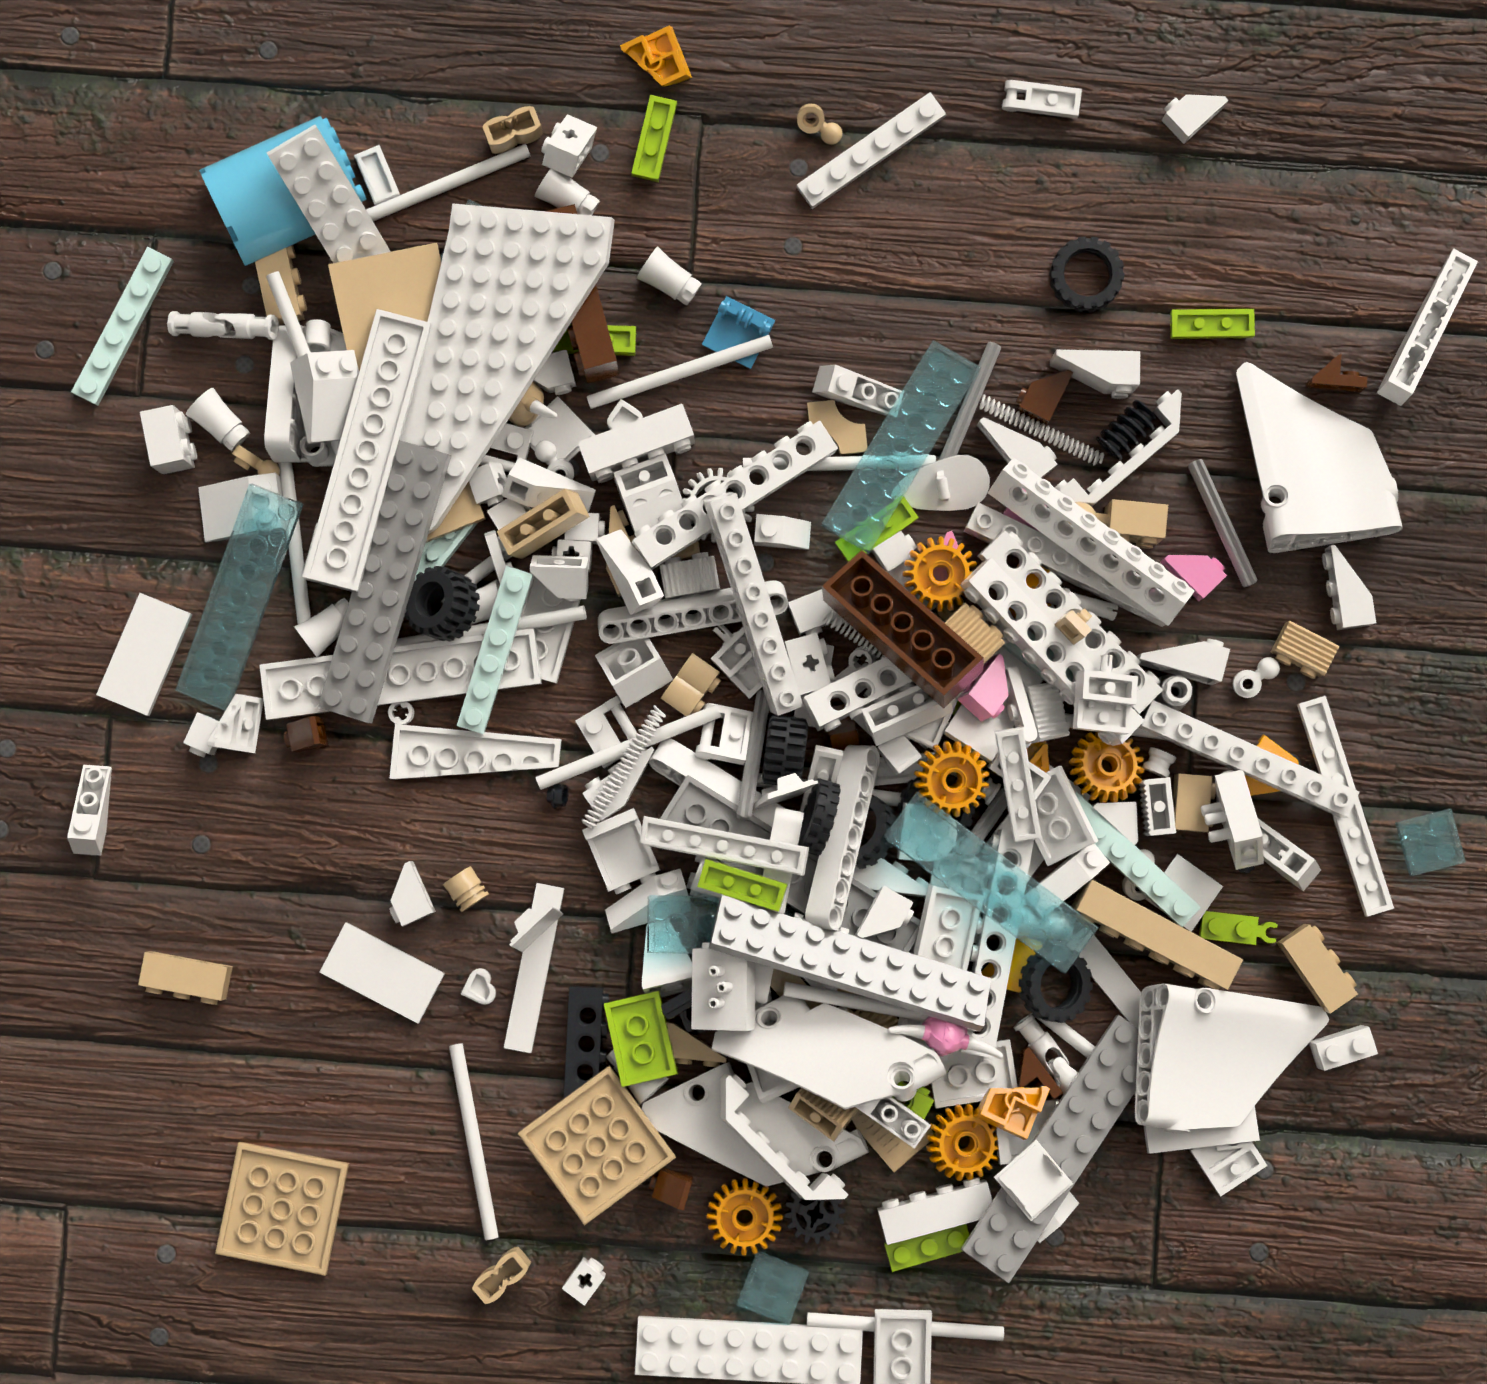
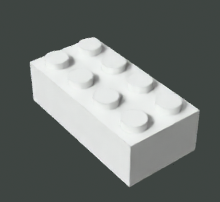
(637, 442)

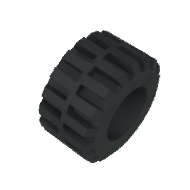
(457, 609)
(784, 748)

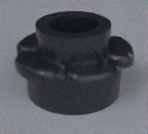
(558, 795)

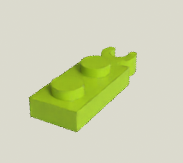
(1234, 928)

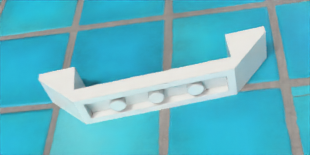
(1169, 415)
(731, 1097)

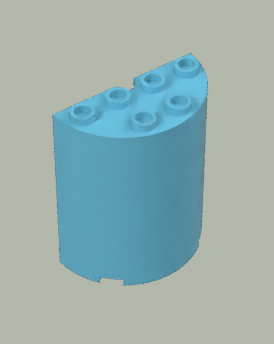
(256, 200)

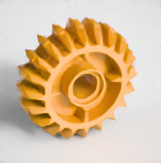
(922, 573)
(968, 777)
(1096, 779)
(946, 1143)
(744, 1233)

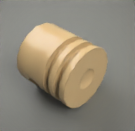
(465, 889)

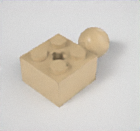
(1134, 521)

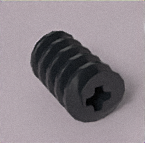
(1126, 429)

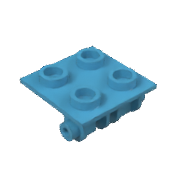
(735, 326)

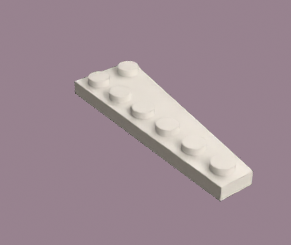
(446, 752)

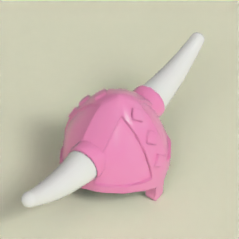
(945, 1037)

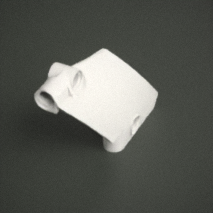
(832, 1053)
(702, 1129)

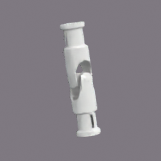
(212, 324)
(1039, 1043)

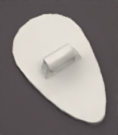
(949, 484)

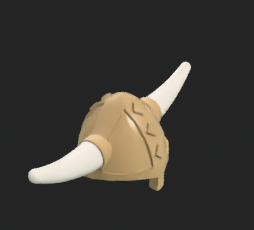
(530, 407)

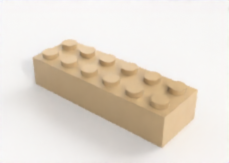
(1158, 935)

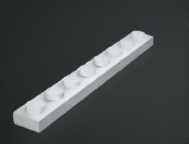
(1354, 829)

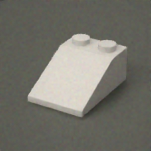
(1105, 371)
(325, 392)
(223, 501)
(1196, 661)

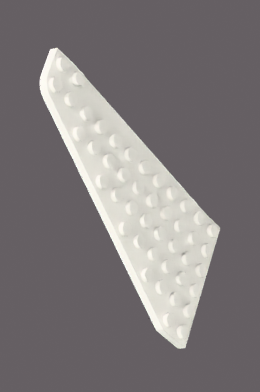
(495, 317)

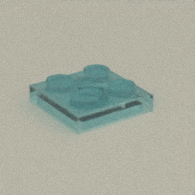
(1430, 842)
(772, 1287)

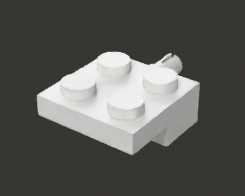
(737, 661)
(1104, 699)

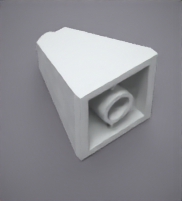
(666, 972)

